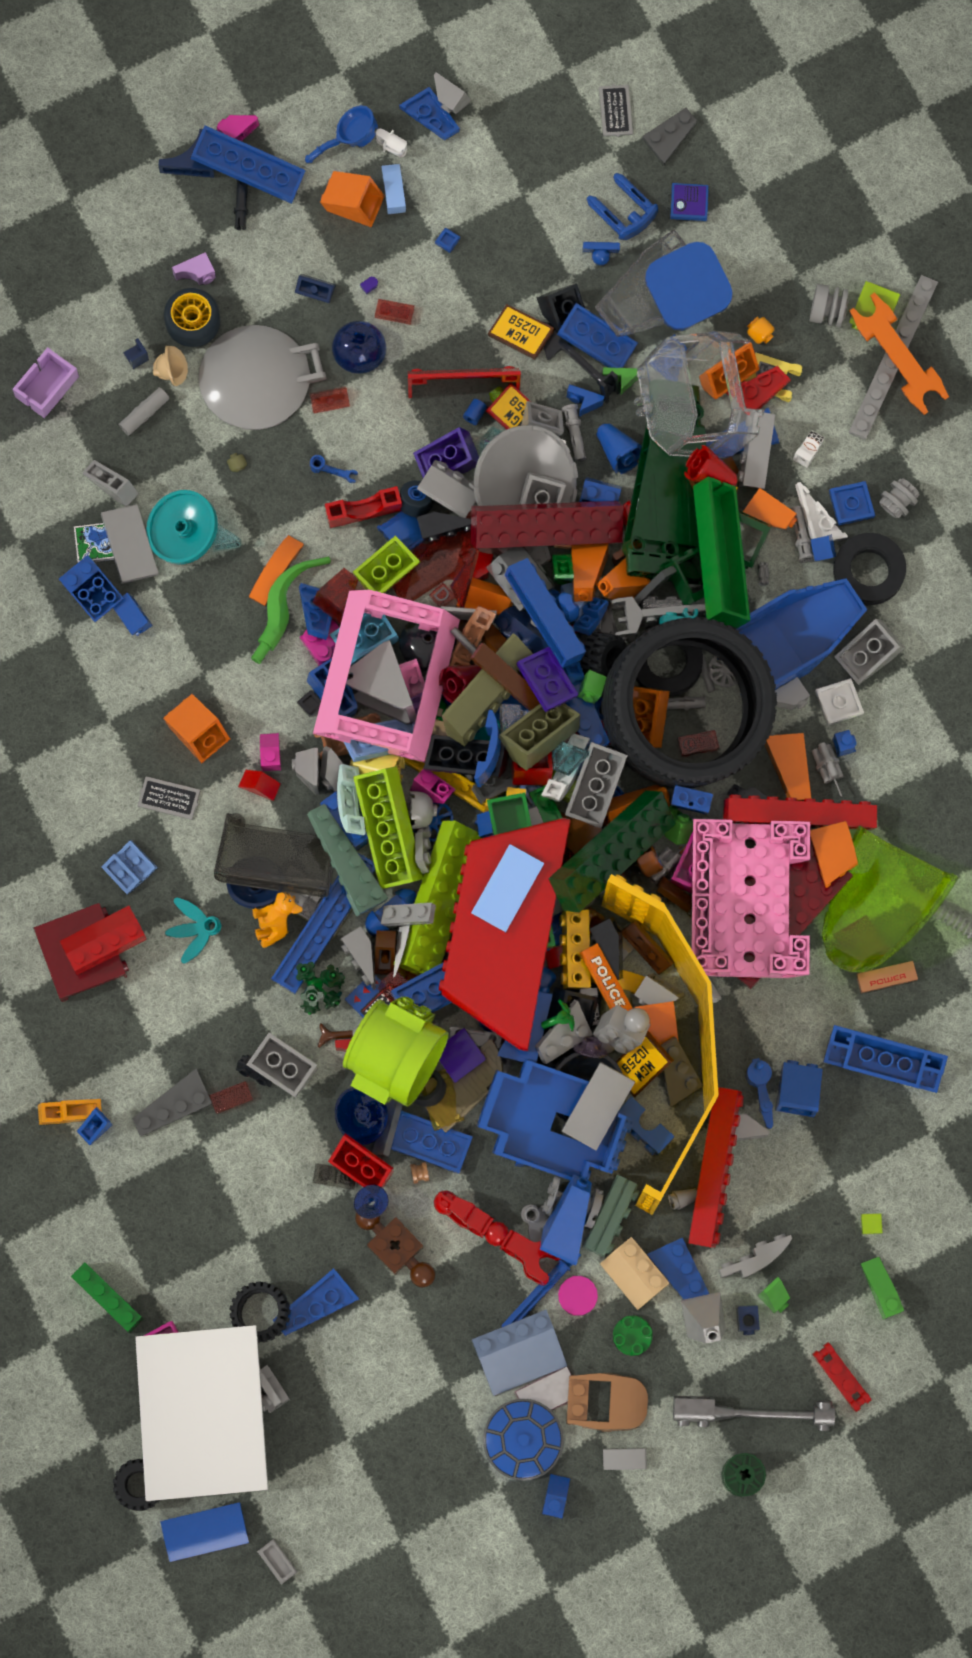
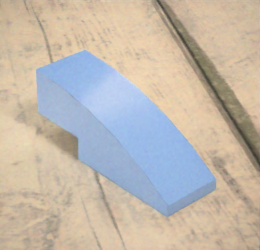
(393, 189)

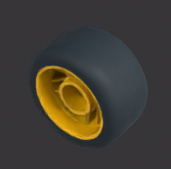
(191, 304)

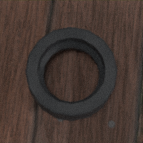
(437, 1095)

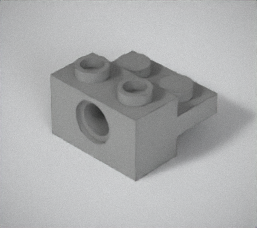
(275, 1394)

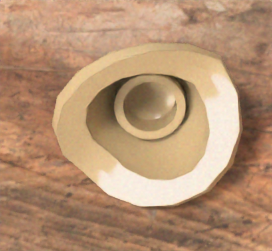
(171, 366)

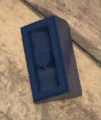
(315, 288)

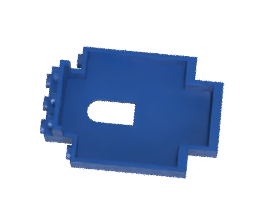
(524, 1112)

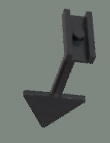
(607, 384)

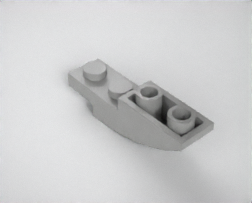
(763, 1256)

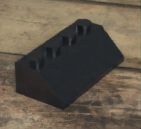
(453, 757)
(588, 1005)

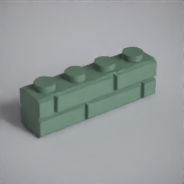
(610, 1216)

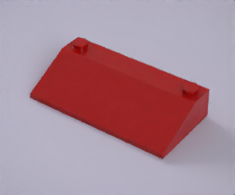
(420, 377)

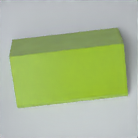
(386, 566)

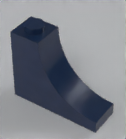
(184, 165)

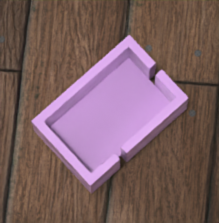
(46, 387)

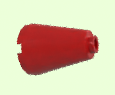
(706, 463)

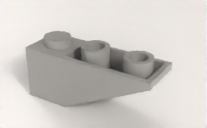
(361, 950)

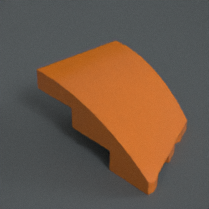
(833, 851)

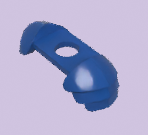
(373, 921)

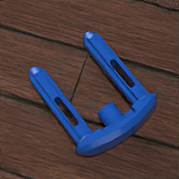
(638, 222)

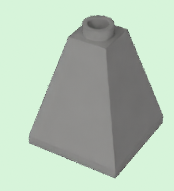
(704, 1318)

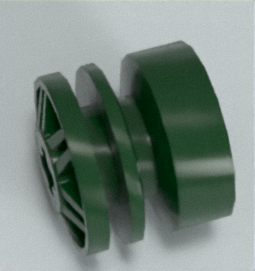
(732, 1479)

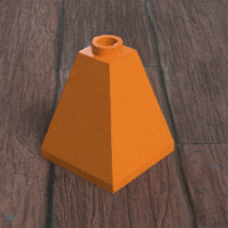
(620, 585)

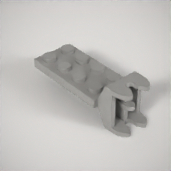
(636, 618)

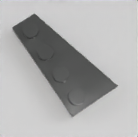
(178, 1102)

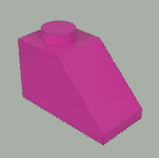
(238, 126)
(270, 752)

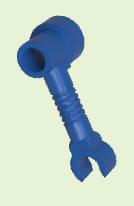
(318, 459)

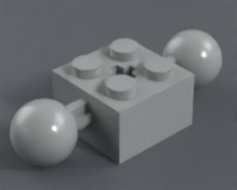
(622, 1029)

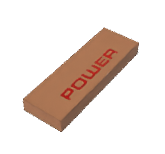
(887, 977)

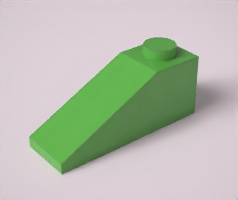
(882, 1288)
(775, 1296)

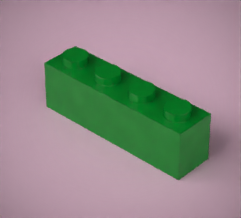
(107, 1297)

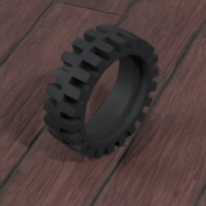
(282, 1303)

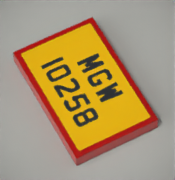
(509, 407)

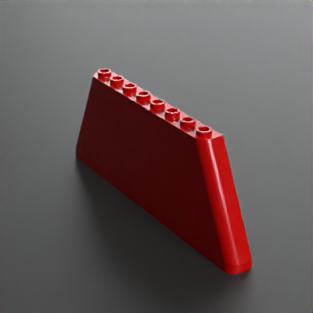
(496, 971)

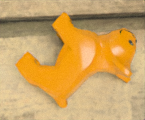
(274, 919)

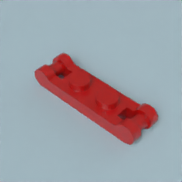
(841, 1377)

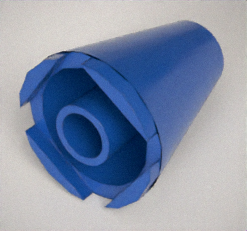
(619, 448)

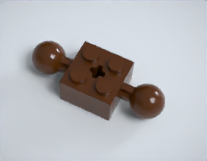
(421, 1273)

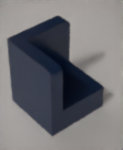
(136, 355)

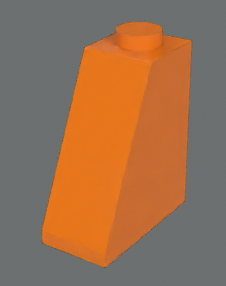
(770, 510)
(487, 596)

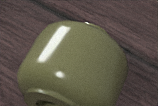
(236, 462)

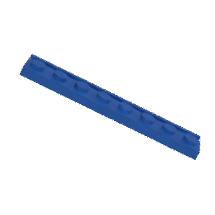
(316, 933)

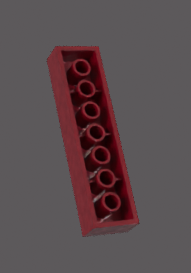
(546, 524)

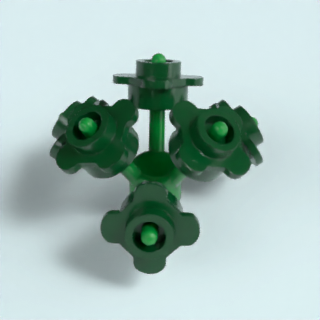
(314, 988)

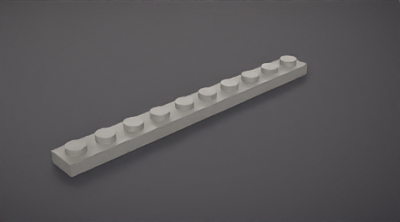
(887, 369)

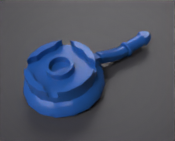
(354, 128)

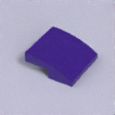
(461, 1055)

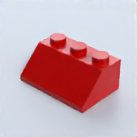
(360, 1163)

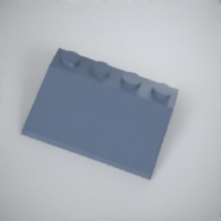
(519, 1352)

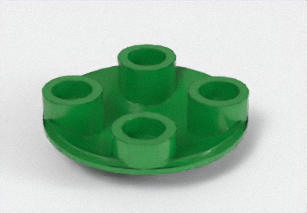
(632, 1335)

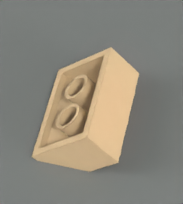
(634, 1273)

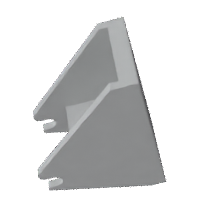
(382, 684)

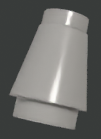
(682, 1198)

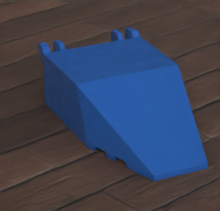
(803, 627)

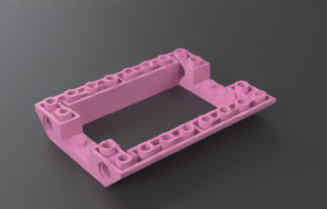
(344, 728)

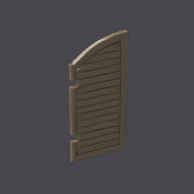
(474, 1086)

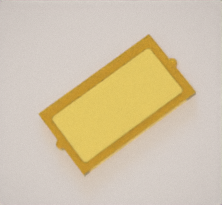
(445, 1111)

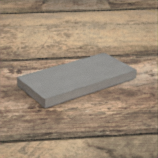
(129, 543)
(598, 1106)

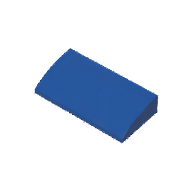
(204, 1532)

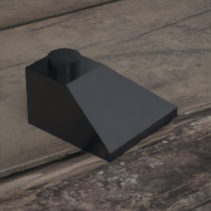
(558, 303)

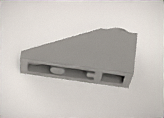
(111, 483)

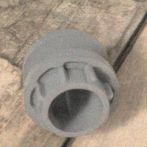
(899, 498)

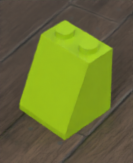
(865, 304)

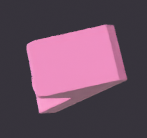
(412, 677)

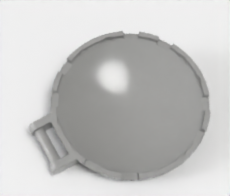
(257, 376)
(513, 454)

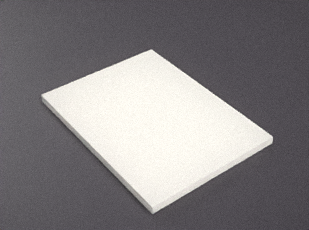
(201, 1413)

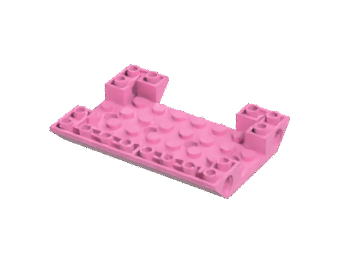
(724, 899)

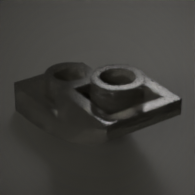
(331, 1176)

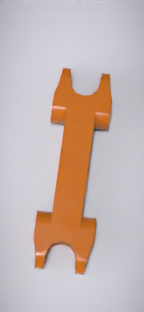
(917, 380)

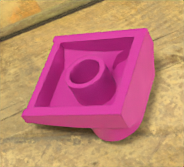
(320, 649)

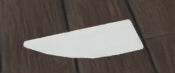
(401, 942)

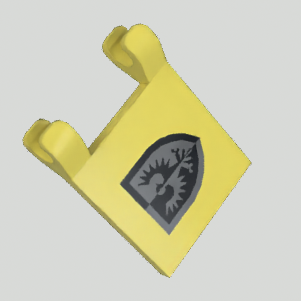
(766, 363)

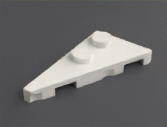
(817, 518)

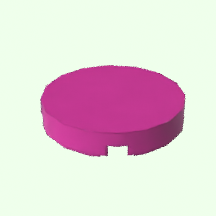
(577, 1295)

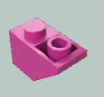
(433, 786)

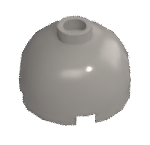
(421, 810)

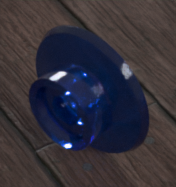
(366, 1196)

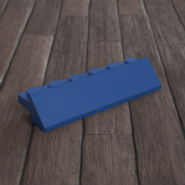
(885, 1059)

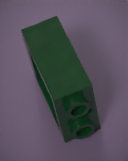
(757, 524)
(679, 580)

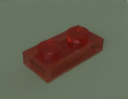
(394, 311)

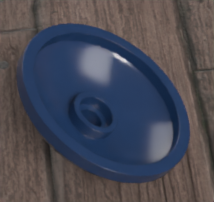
(249, 898)

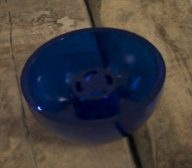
(359, 355)
(360, 1116)

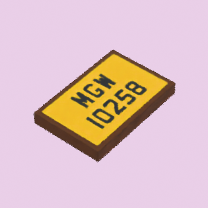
(521, 332)
(644, 1063)

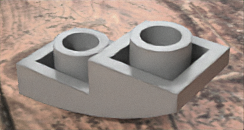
(624, 1459)

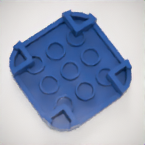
(688, 285)

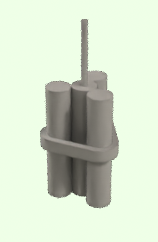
(827, 764)
(669, 861)

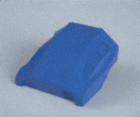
(405, 528)

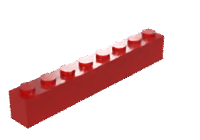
(817, 813)
(715, 1168)

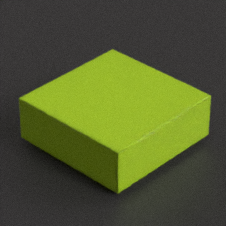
(871, 1223)

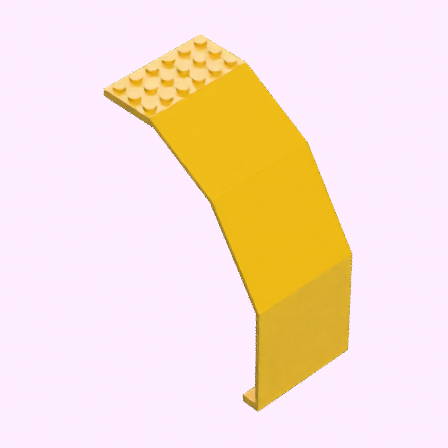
(654, 917)

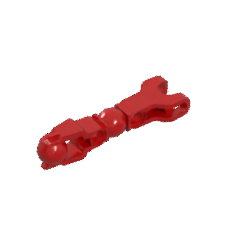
(496, 1233)

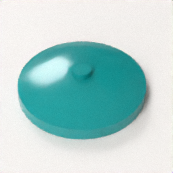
(182, 527)

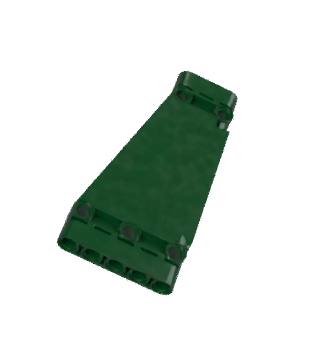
(662, 510)

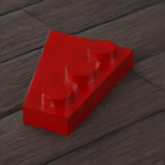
(763, 387)

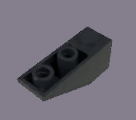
(439, 525)
(611, 943)

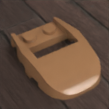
(626, 1408)

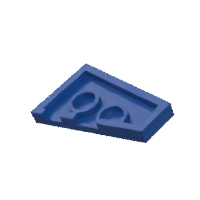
(427, 110)
(316, 619)

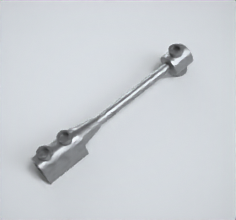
(703, 1411)

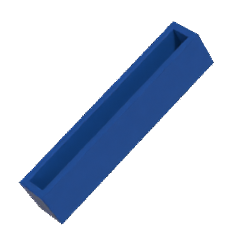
(545, 612)

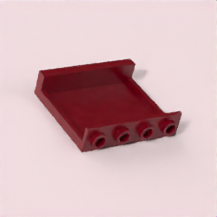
(62, 973)

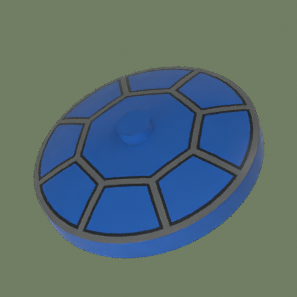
(523, 1439)

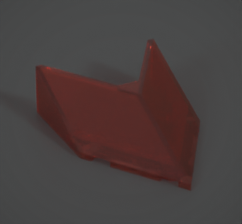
(440, 561)

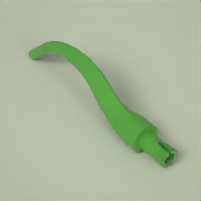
(277, 607)

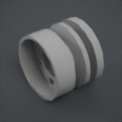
(829, 305)

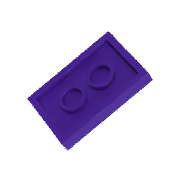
(547, 679)

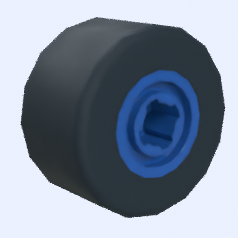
(414, 501)

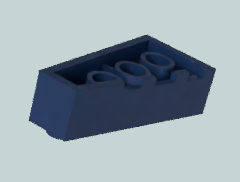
(519, 623)

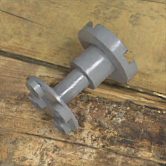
(593, 1206)

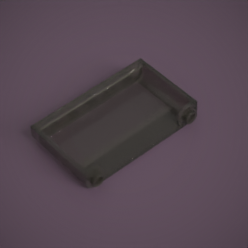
(272, 859)

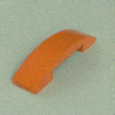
(278, 563)

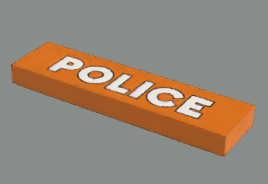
(605, 977)

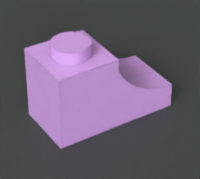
(196, 268)

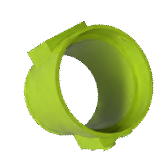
(395, 1051)

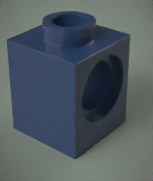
(751, 1311)

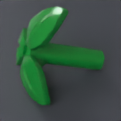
(562, 1017)

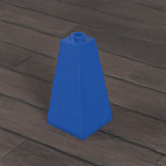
(542, 1009)
(566, 1223)

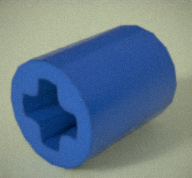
(475, 411)

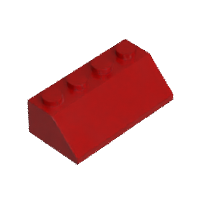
(103, 940)

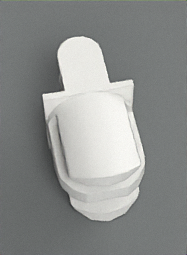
(391, 142)

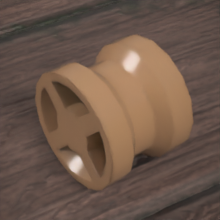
(419, 1172)

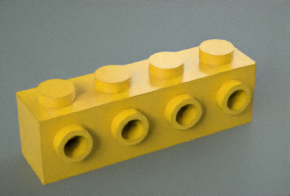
(574, 939)

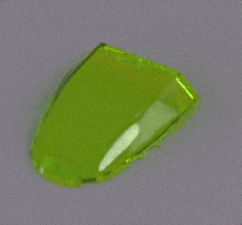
(881, 904)

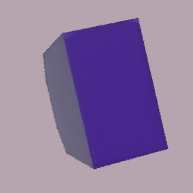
(369, 284)

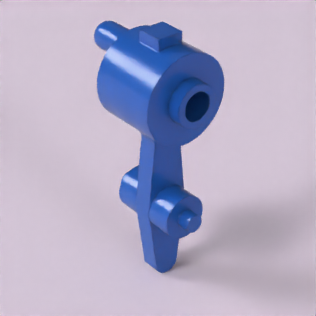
(758, 1076)

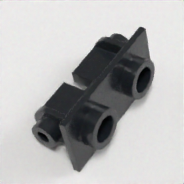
(246, 1071)

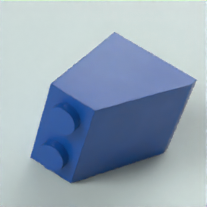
(799, 1089)

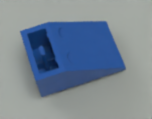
(600, 491)
(91, 588)

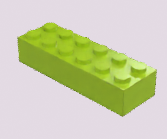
(388, 827)

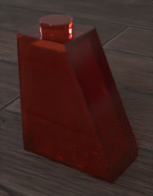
(334, 594)

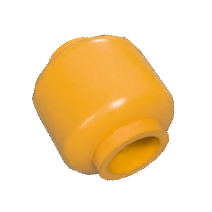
(760, 330)

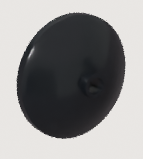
(415, 646)

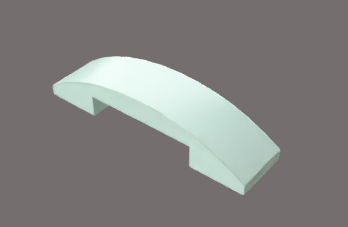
(348, 800)

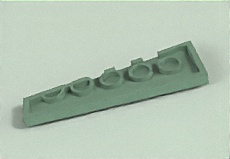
(353, 873)

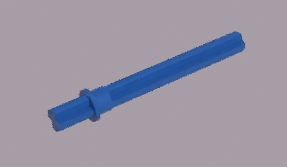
(539, 1292)

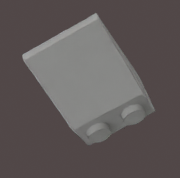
(541, 490)
(869, 651)

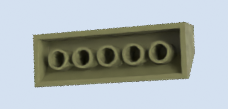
(482, 694)

